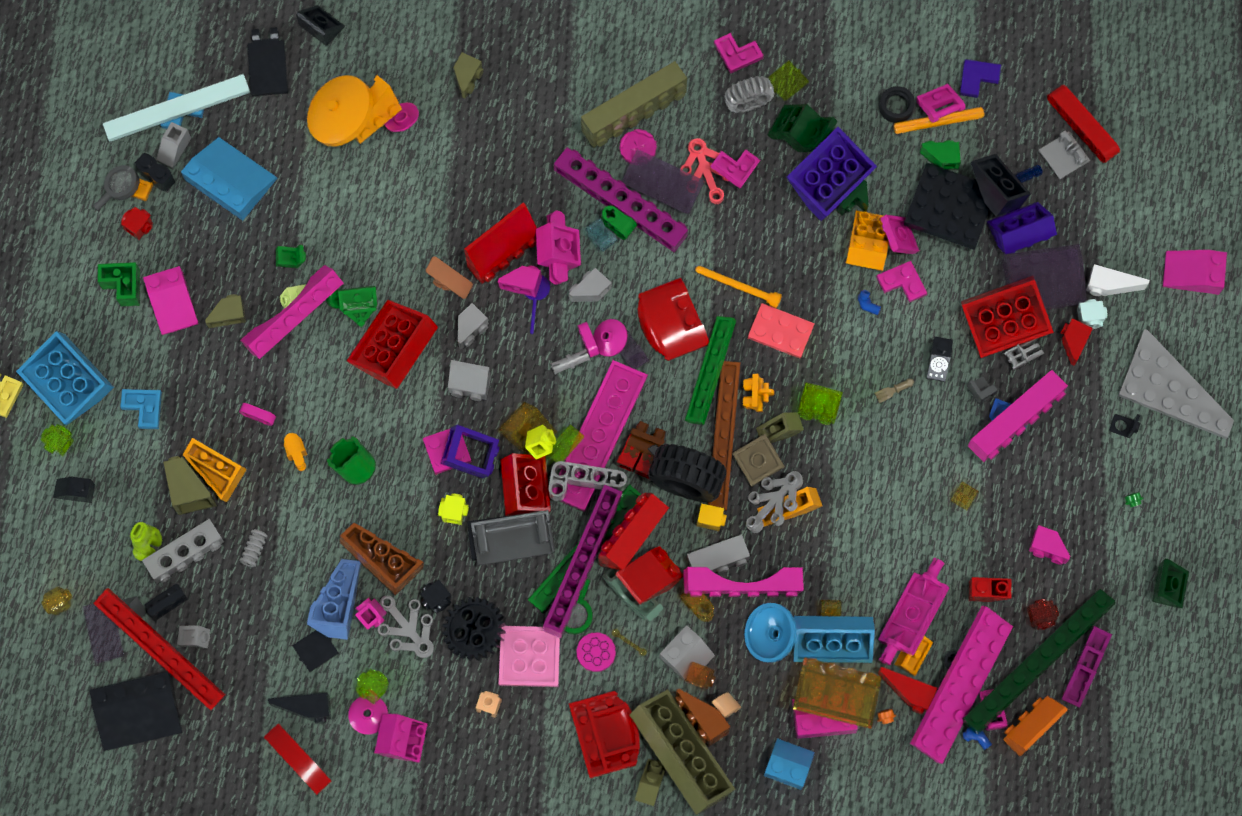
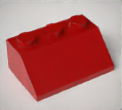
(525, 484)

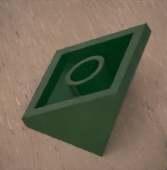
(1170, 584)

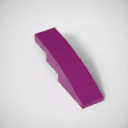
(1086, 666)

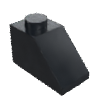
(74, 489)

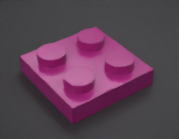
(899, 236)
(435, 448)

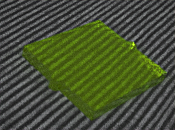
(787, 80)

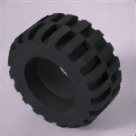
(687, 472)

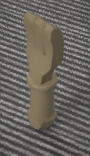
(887, 393)

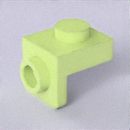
(290, 294)

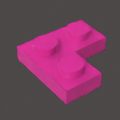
(735, 57)
(735, 171)
(904, 276)

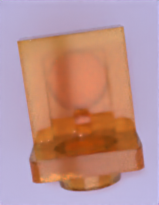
(700, 676)

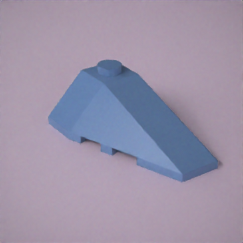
(335, 605)

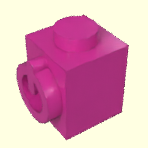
(370, 613)

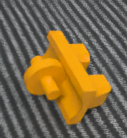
(760, 393)

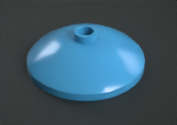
(762, 632)

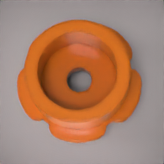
(886, 716)

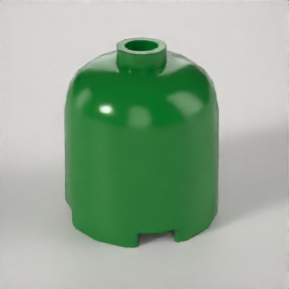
(352, 461)

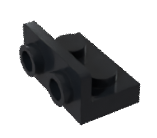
(165, 602)

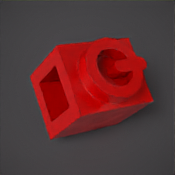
(136, 222)

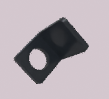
(1132, 426)

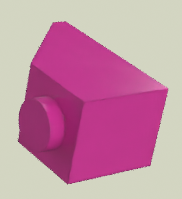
(522, 281)

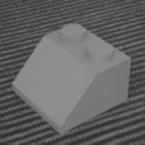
(469, 380)
(683, 650)

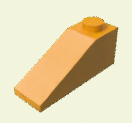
(807, 501)

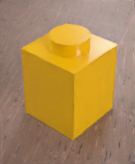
(711, 517)

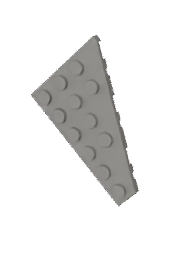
(1166, 387)

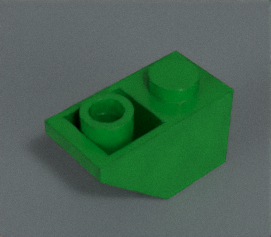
(942, 154)

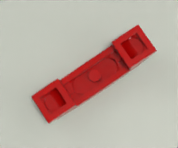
(297, 759)

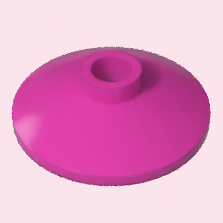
(404, 118)
(617, 337)
(364, 724)

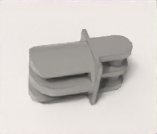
(1022, 353)

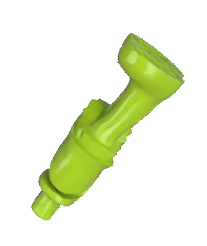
(142, 537)

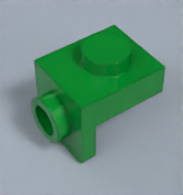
(290, 256)

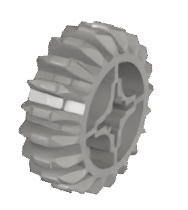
(749, 94)

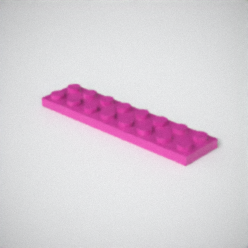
(603, 427)
(961, 684)

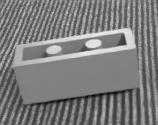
(721, 555)

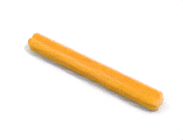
(922, 123)

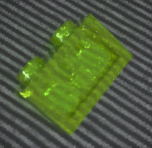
(565, 444)

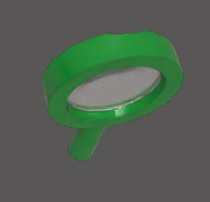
(582, 614)

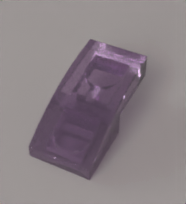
(633, 353)

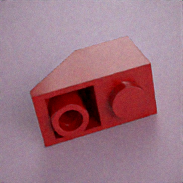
(989, 589)

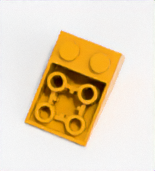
(867, 242)

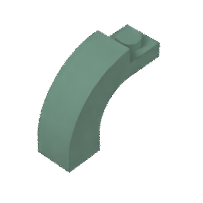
(646, 610)

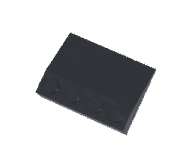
(136, 711)

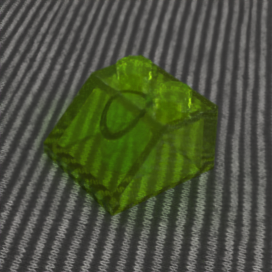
(819, 403)

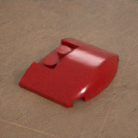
(671, 320)
(606, 733)

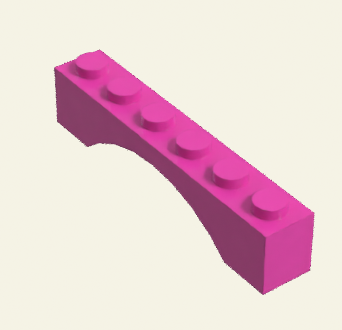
(315, 292)
(704, 581)

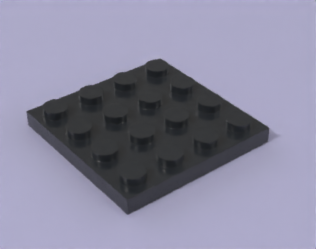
(948, 207)

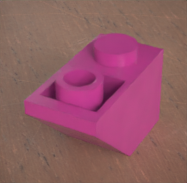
(1049, 544)

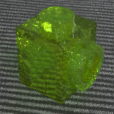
(57, 439)
(372, 685)

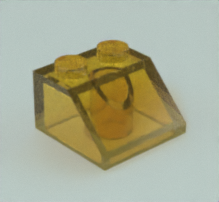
(523, 419)

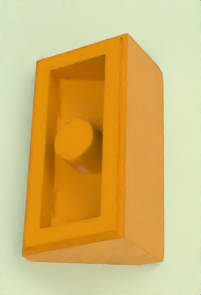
(912, 663)

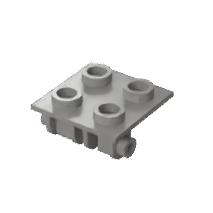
(1064, 155)

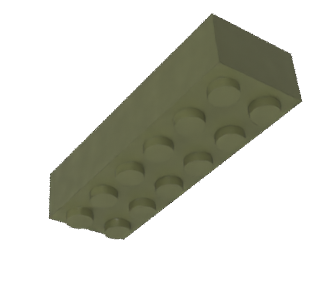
(634, 104)
(682, 752)

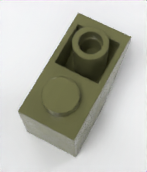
(466, 71)
(650, 782)

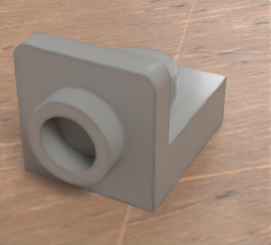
(193, 636)

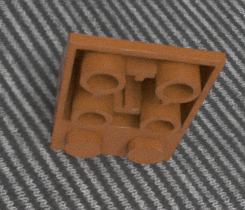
(705, 718)

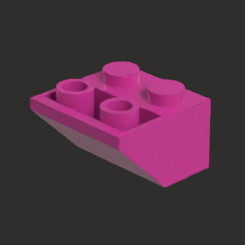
(400, 737)

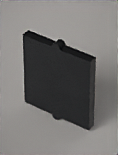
(315, 650)

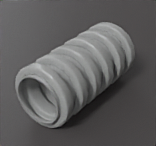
(253, 548)

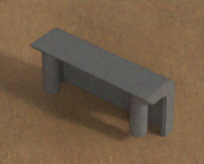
(513, 537)

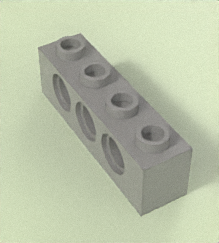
(172, 551)

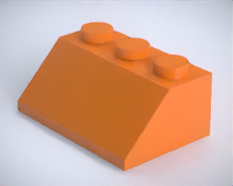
(1033, 724)

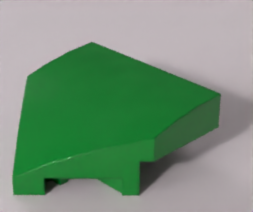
(358, 303)

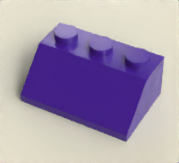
(1022, 228)

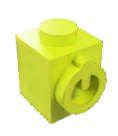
(540, 441)
(453, 509)

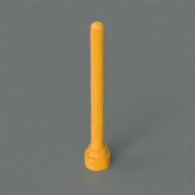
(772, 298)

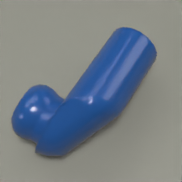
(866, 304)
(969, 734)

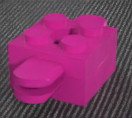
(558, 247)

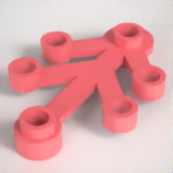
(704, 167)

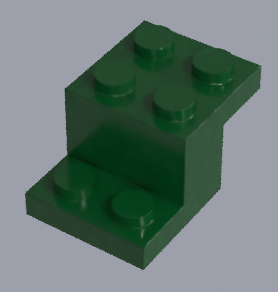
(801, 127)

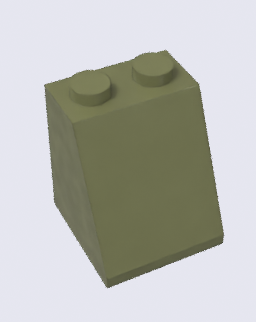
(185, 488)

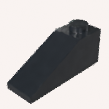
(310, 706)

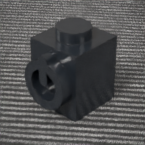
(435, 597)

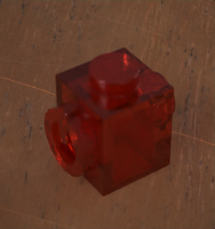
(1043, 614)

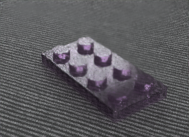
(663, 181)

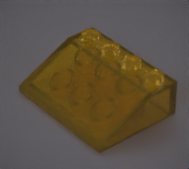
(837, 692)

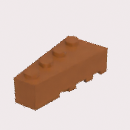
(383, 560)

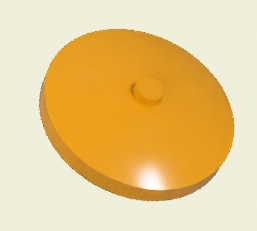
(340, 110)

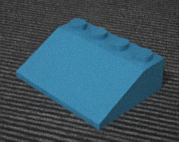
(228, 177)
(64, 378)

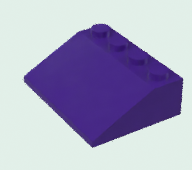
(830, 173)

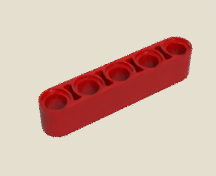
(1083, 123)

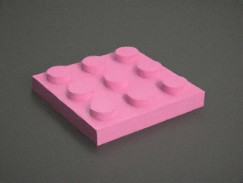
(528, 657)

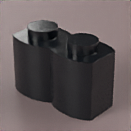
(155, 172)

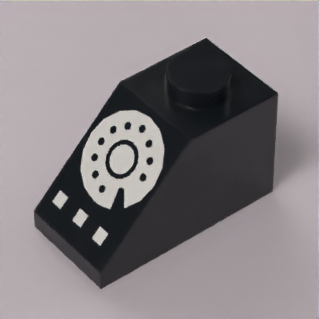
(939, 359)

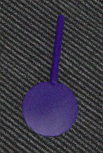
(543, 291)

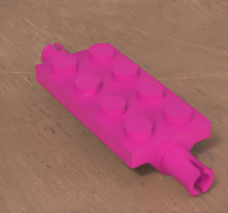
(913, 613)

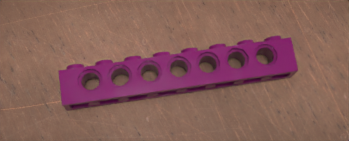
(571, 158)
(582, 561)

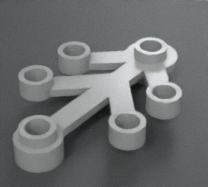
(775, 499)
(408, 629)

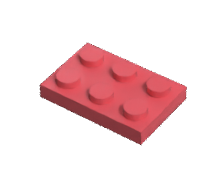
(781, 330)

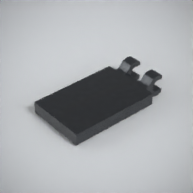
(267, 64)

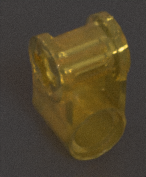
(696, 604)

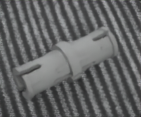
(570, 361)

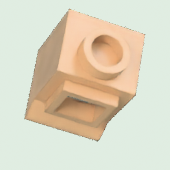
(489, 703)

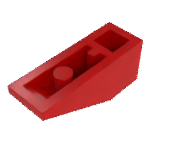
(911, 691)

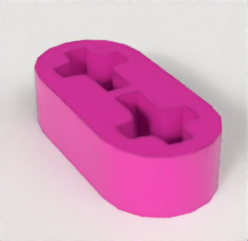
(588, 339)
(257, 414)

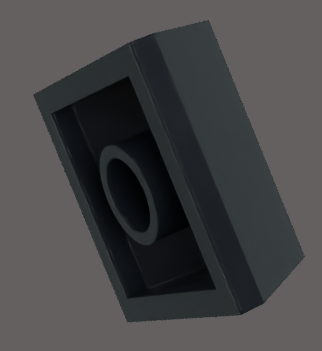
(319, 24)

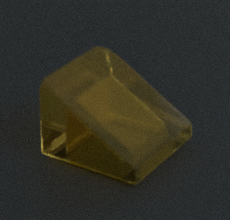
(964, 496)

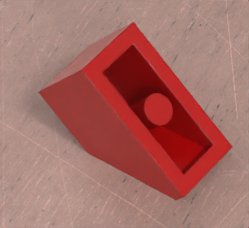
(1074, 339)

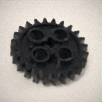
(458, 623)

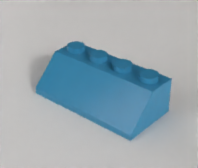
(834, 639)

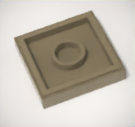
(758, 460)

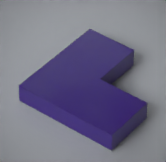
(974, 73)

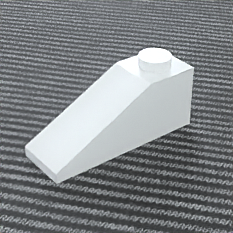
(1109, 282)

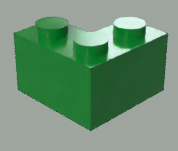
(124, 278)

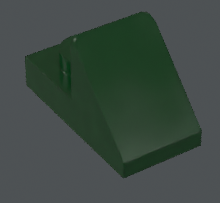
(857, 197)

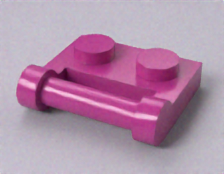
(937, 98)

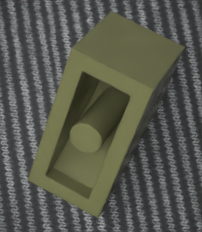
(227, 312)
(781, 427)

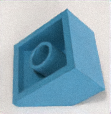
(789, 764)

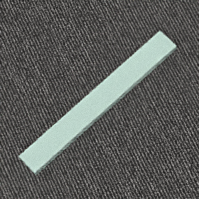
(176, 108)

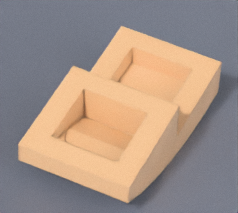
(726, 704)

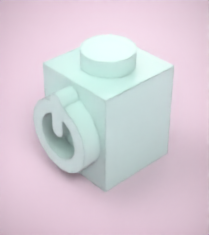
(1092, 313)

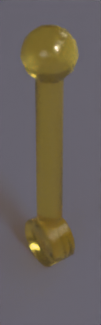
(615, 633)

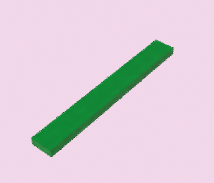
(549, 588)

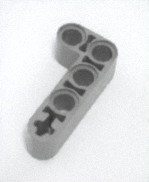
(588, 481)

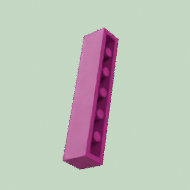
(1017, 416)

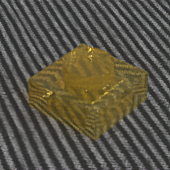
(830, 608)

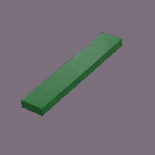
(710, 370)

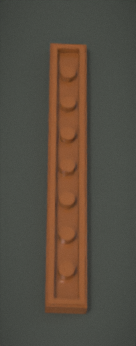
(725, 425)

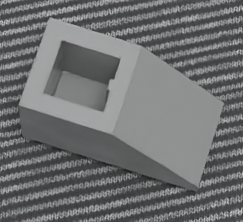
(173, 145)
(591, 288)
(470, 324)

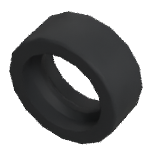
(899, 91)

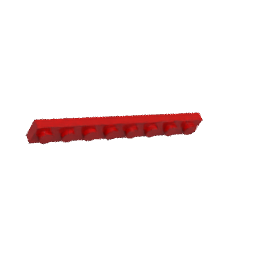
(159, 649)

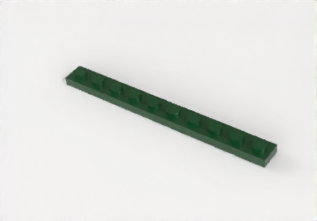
(1039, 661)

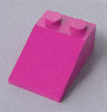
(1195, 270)
(171, 300)

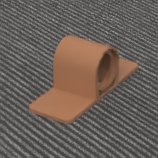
(448, 278)

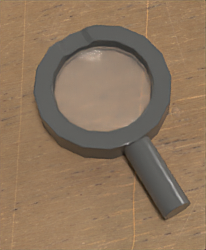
(119, 184)

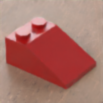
(650, 575)

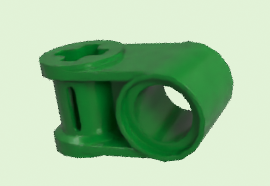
(620, 223)

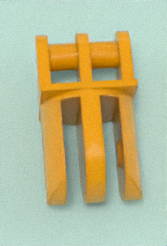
(295, 450)

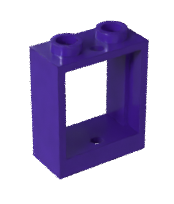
(451, 448)

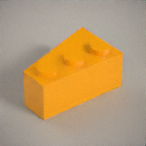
(384, 108)
(215, 468)

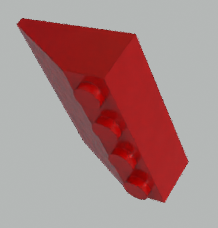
(501, 244)
(1007, 316)
(393, 343)
(632, 532)

